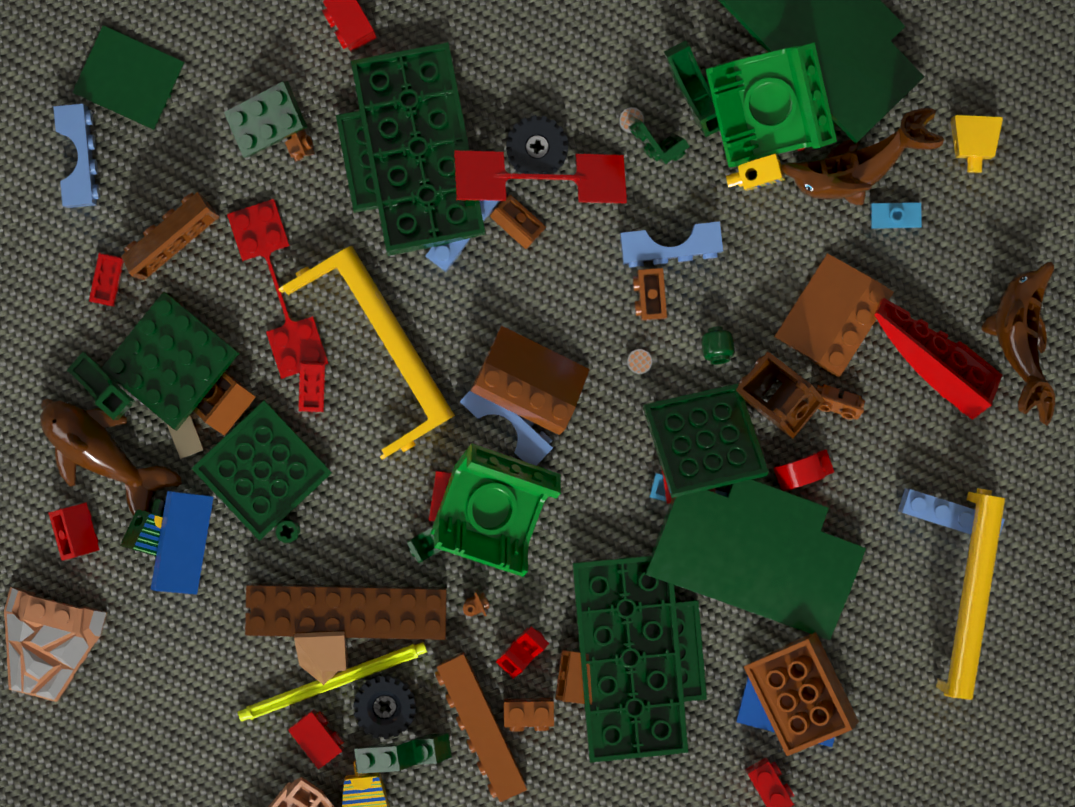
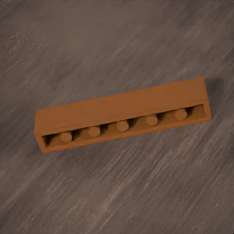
(481, 726)

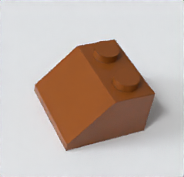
(224, 403)

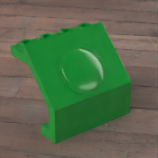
(771, 104)
(493, 508)

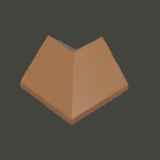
(322, 654)

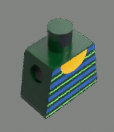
(145, 530)

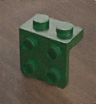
(669, 149)

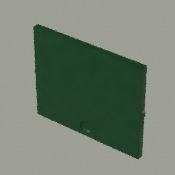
(128, 77)

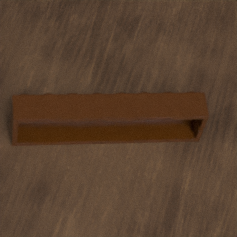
(355, 609)

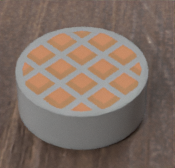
(626, 114)
(639, 361)

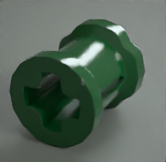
(285, 538)

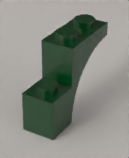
(693, 87)
(101, 386)
(403, 754)

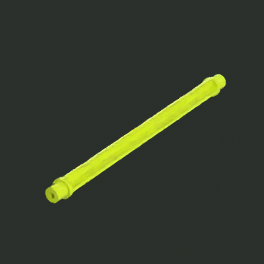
(341, 678)

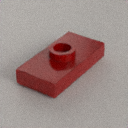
(106, 279)
(311, 386)

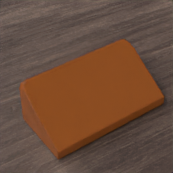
(517, 221)

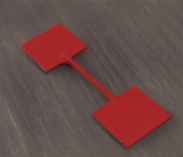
(484, 177)
(259, 233)

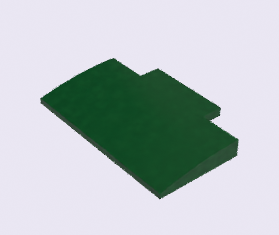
(854, 49)
(404, 148)
(758, 554)
(640, 659)

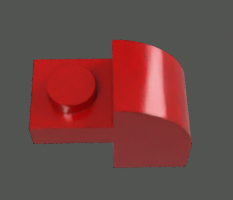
(804, 470)
(522, 651)

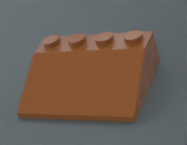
(169, 236)
(833, 315)
(530, 380)
(801, 694)

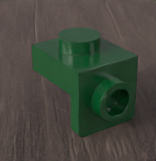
(422, 546)

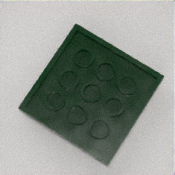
(170, 361)
(705, 440)
(262, 470)

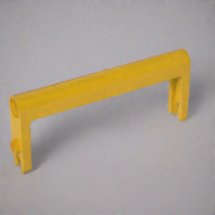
(390, 333)
(974, 595)

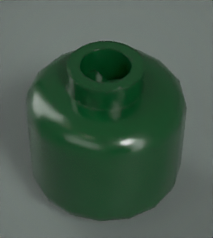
(717, 345)

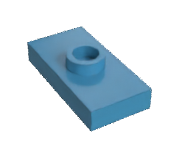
(895, 215)

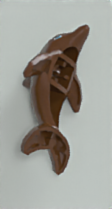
(852, 172)
(1022, 334)
(83, 440)

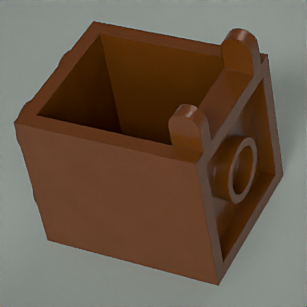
(791, 403)

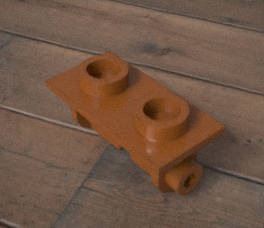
(300, 145)
(849, 406)
(476, 604)

